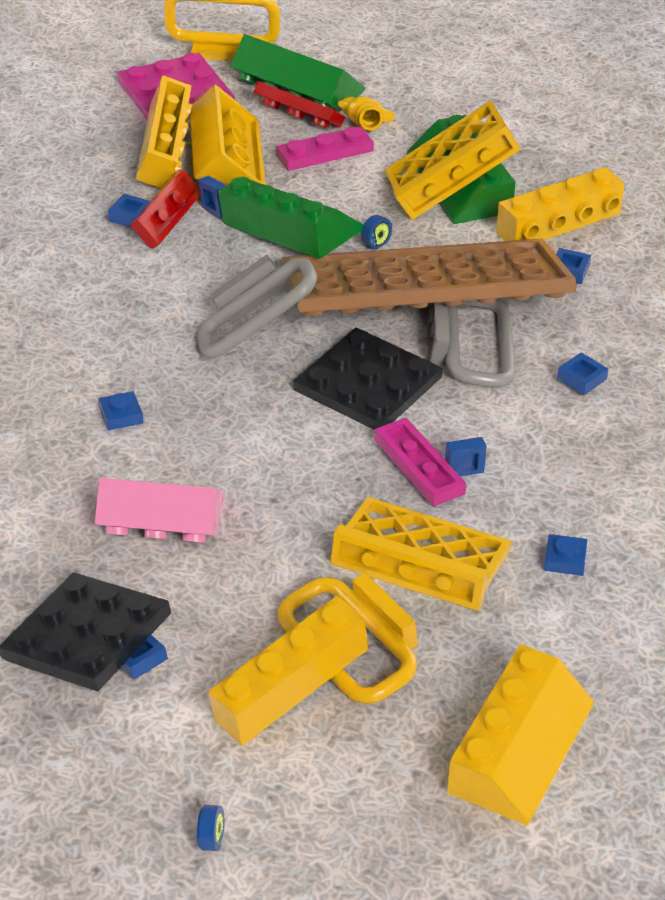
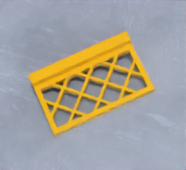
(450, 173)
(415, 565)

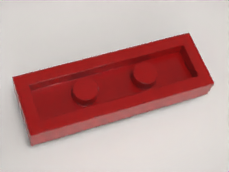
(298, 106)
(166, 209)

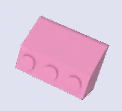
(158, 508)

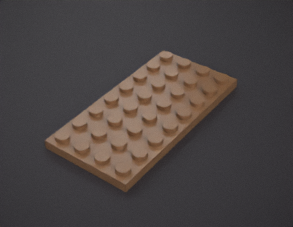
(433, 275)

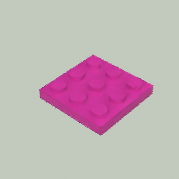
(192, 69)

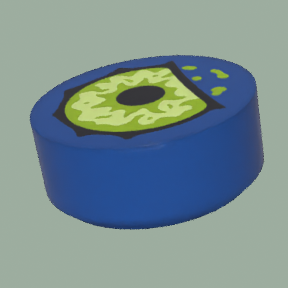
(376, 231)
(210, 827)

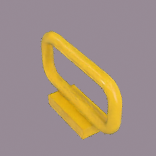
(215, 44)
(382, 617)

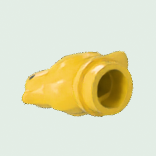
(365, 112)

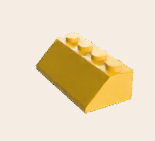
(225, 139)
(520, 736)

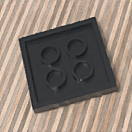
(368, 379)
(85, 631)

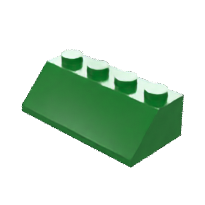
(293, 73)
(481, 196)
(285, 217)

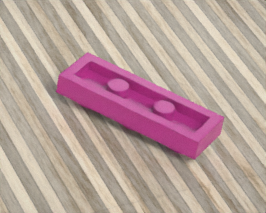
(324, 148)
(420, 462)

